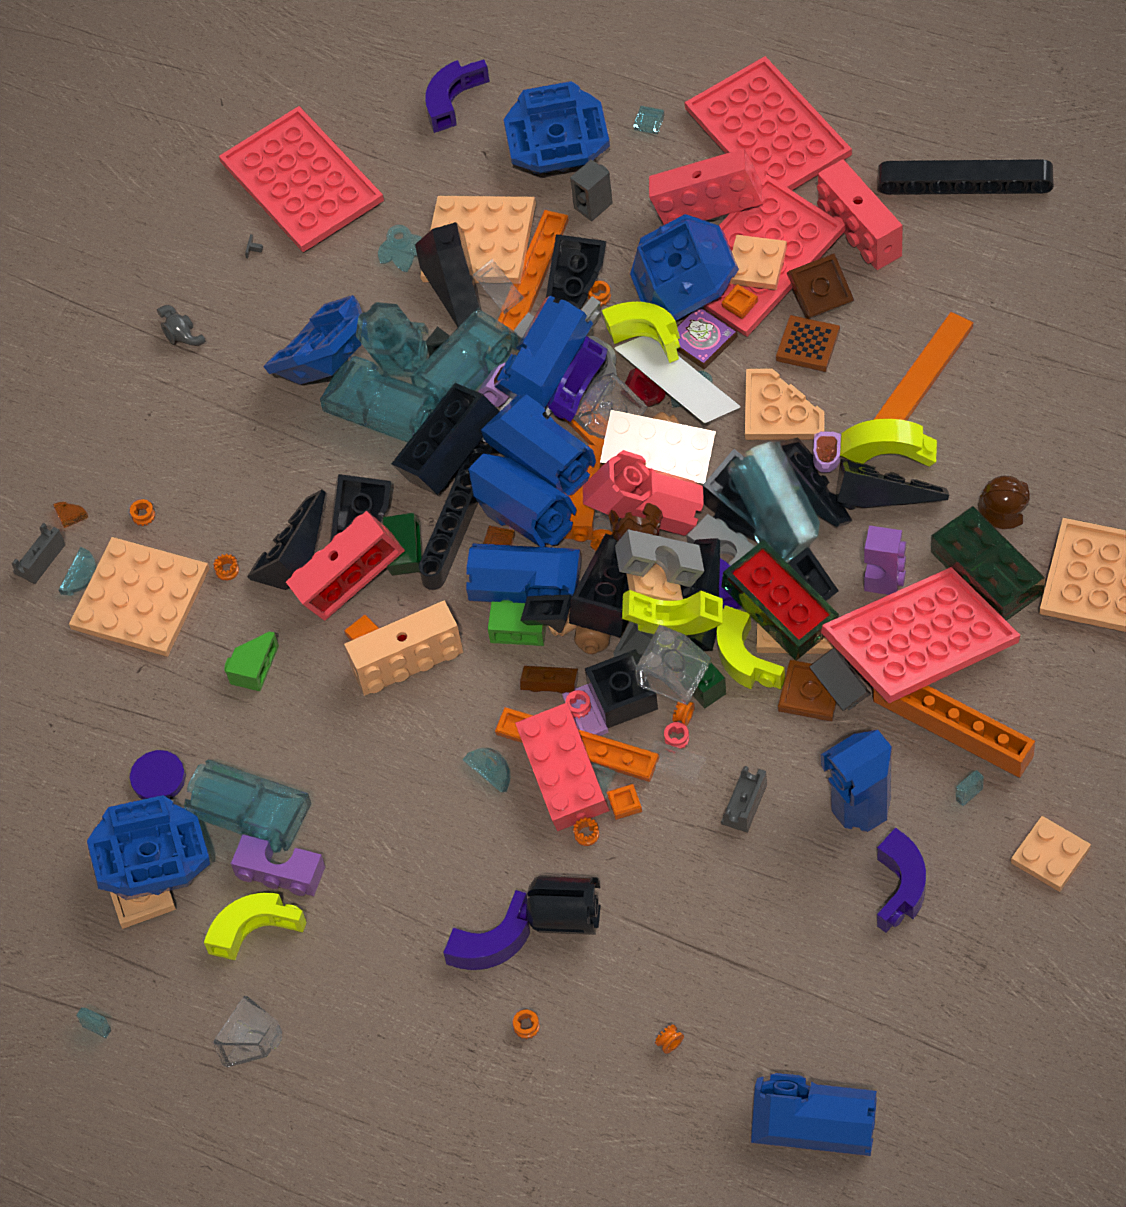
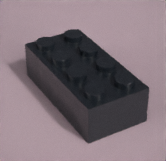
(445, 438)
(599, 595)

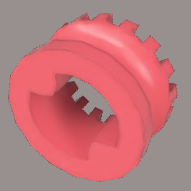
(584, 708)
(678, 728)

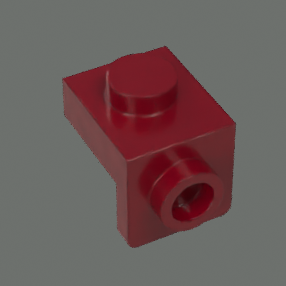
(645, 387)

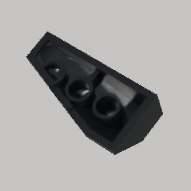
(448, 268)
(574, 268)
(813, 483)
(865, 487)
(721, 493)
(354, 497)
(293, 545)
(708, 583)

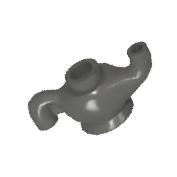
(178, 327)

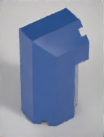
(544, 351)
(540, 444)
(521, 499)
(520, 572)
(860, 779)
(813, 1115)

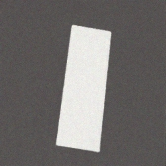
(678, 379)

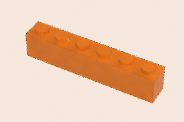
(965, 728)

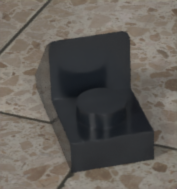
(813, 573)
(547, 610)

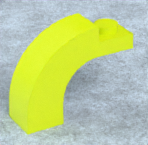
(643, 319)
(888, 437)
(687, 616)
(737, 660)
(246, 915)

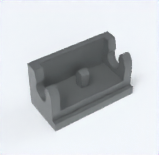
(39, 555)
(840, 680)
(745, 800)

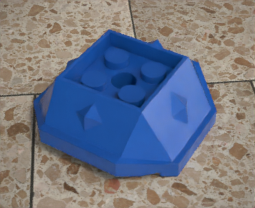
(555, 128)
(683, 265)
(321, 344)
(147, 848)

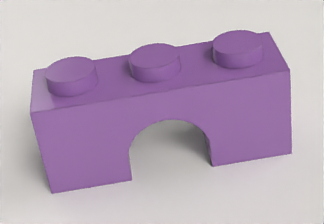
(885, 560)
(298, 875)

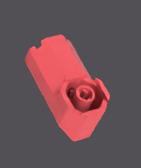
(629, 485)

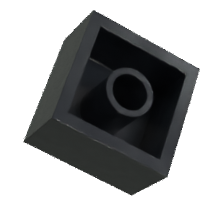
(616, 689)

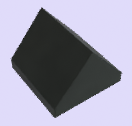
(435, 340)

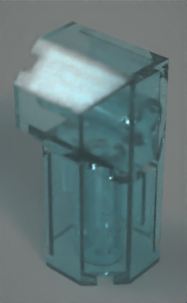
(392, 339)
(467, 355)
(377, 400)
(775, 499)
(247, 804)

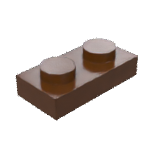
(549, 679)

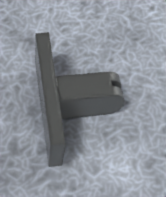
(253, 246)

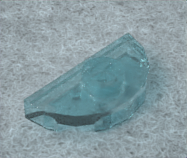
(78, 573)
(490, 766)

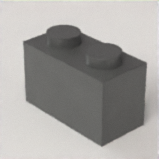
(591, 190)

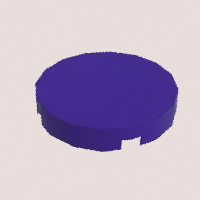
(157, 775)

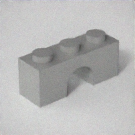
(730, 542)
(678, 559)

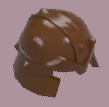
(1003, 501)
(647, 525)

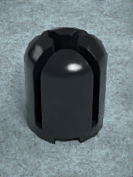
(563, 904)

